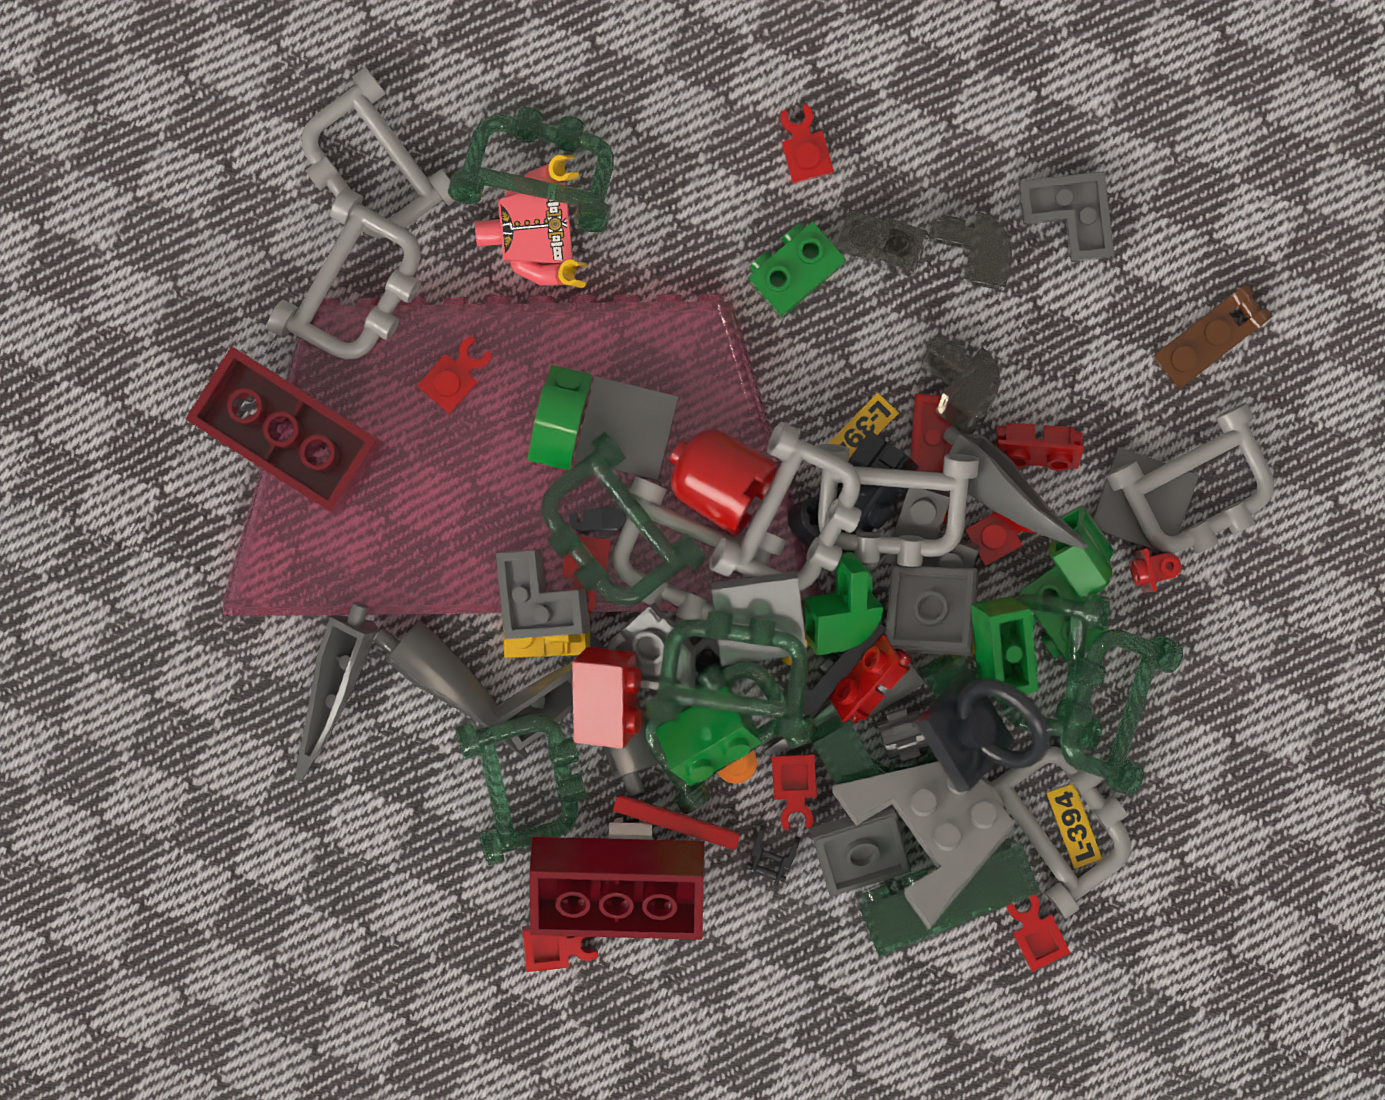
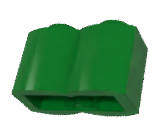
(1087, 568)

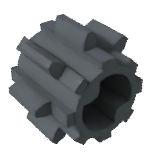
(901, 735)

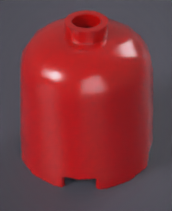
(721, 477)

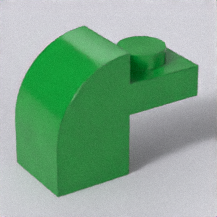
(559, 417)
(845, 617)

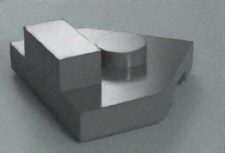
(647, 638)

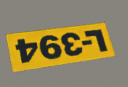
(871, 417)
(1074, 826)

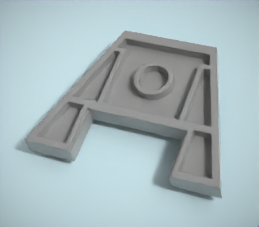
(951, 826)

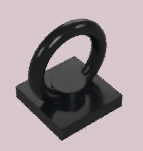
(970, 733)

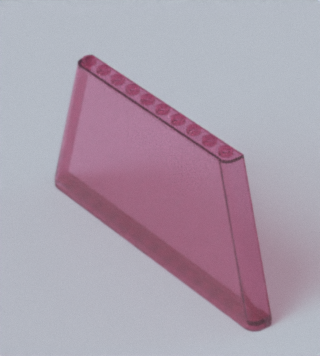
(460, 484)

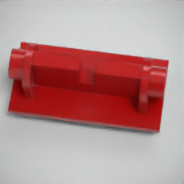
(1057, 450)
(1149, 570)
(858, 692)

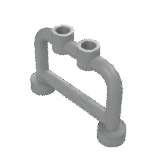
(324, 173)
(380, 321)
(650, 498)
(840, 516)
(1236, 516)
(909, 548)
(1107, 812)

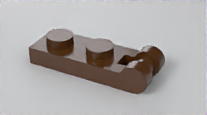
(1210, 337)

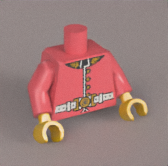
(535, 231)

